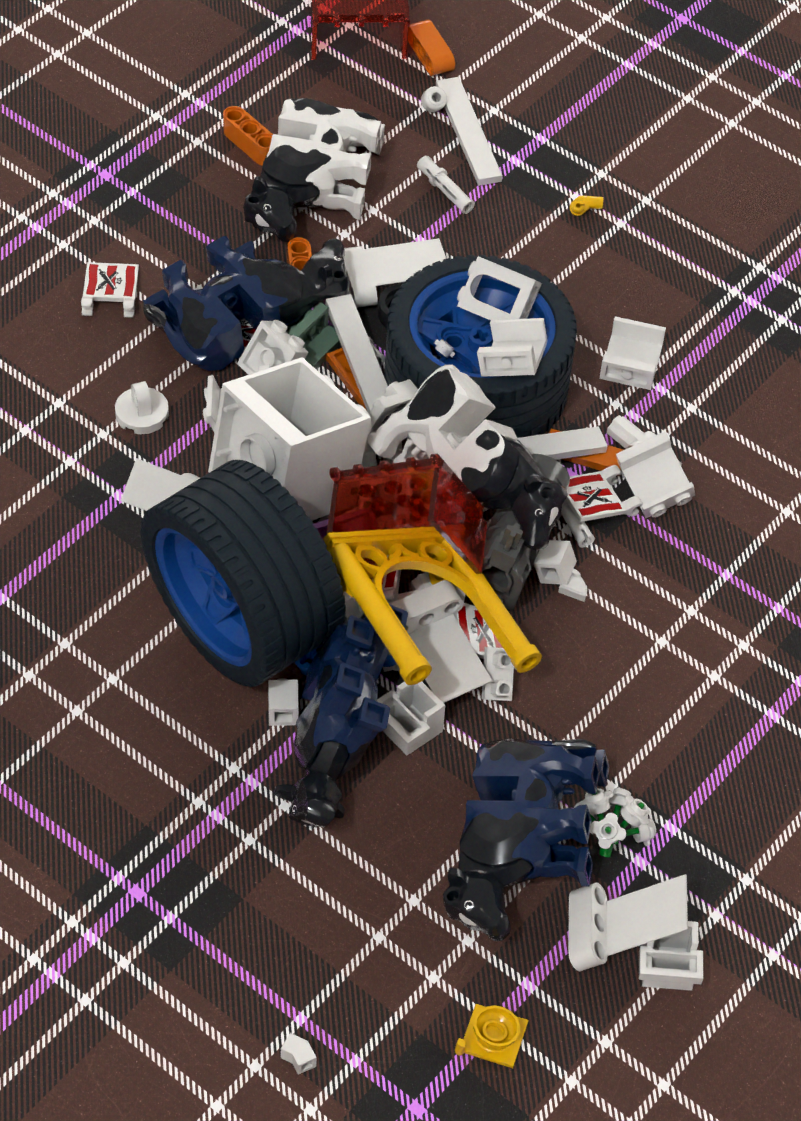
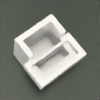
(414, 716)
(672, 961)

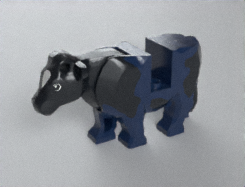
(206, 321)
(338, 719)
(518, 825)

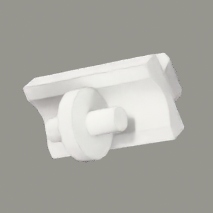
(501, 672)

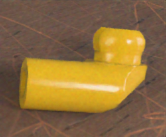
(584, 203)

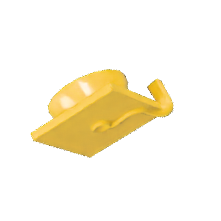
(493, 1035)

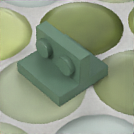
(316, 334)

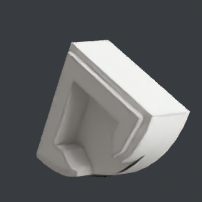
(575, 587)

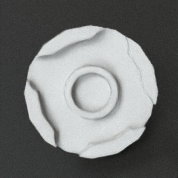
(141, 409)

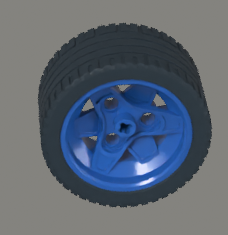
(428, 311)
(243, 572)

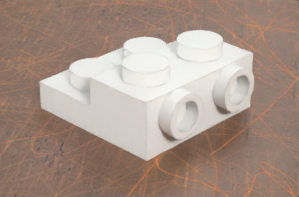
(271, 346)
(395, 397)

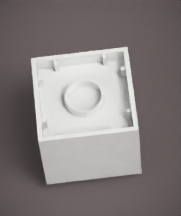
(293, 428)

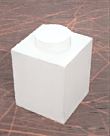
(555, 562)
(283, 702)

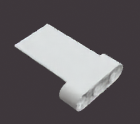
(386, 266)
(151, 485)
(442, 640)
(625, 922)

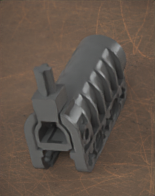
(505, 557)

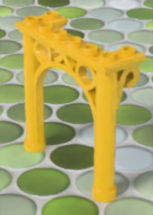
(425, 551)

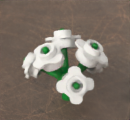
(607, 829)

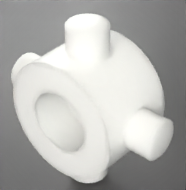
(444, 348)

